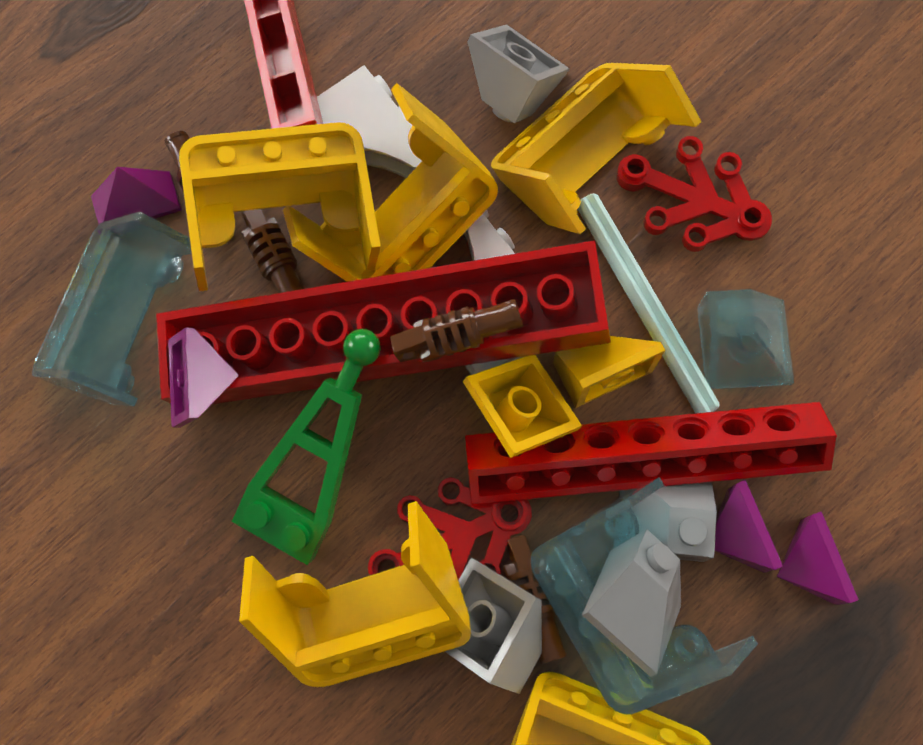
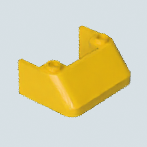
(585, 131)
(276, 170)
(422, 213)
(362, 623)
(577, 714)

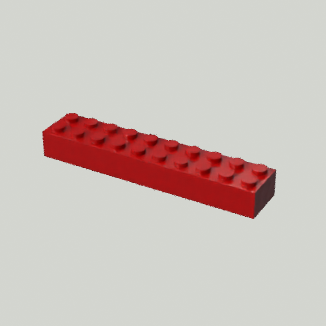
(298, 335)

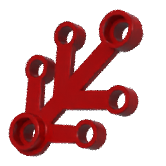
(700, 198)
(462, 534)

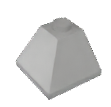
(513, 72)
(680, 518)
(638, 599)
(503, 628)

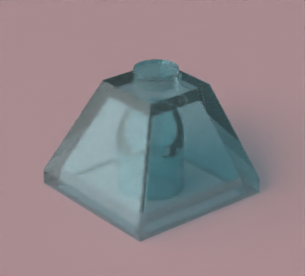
(744, 339)

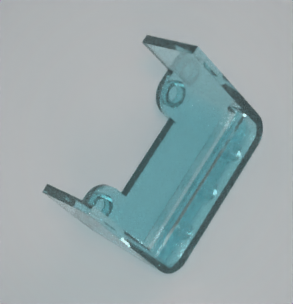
(107, 305)
(568, 572)

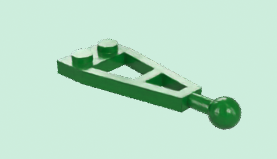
(278, 517)

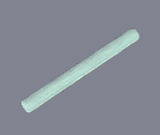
(647, 305)

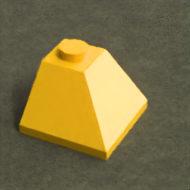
(605, 367)
(522, 404)

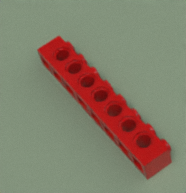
(667, 447)

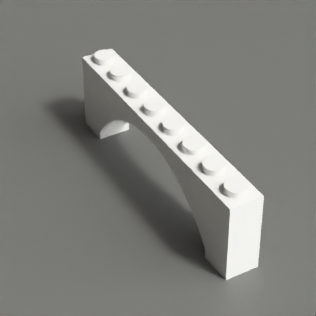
(367, 106)

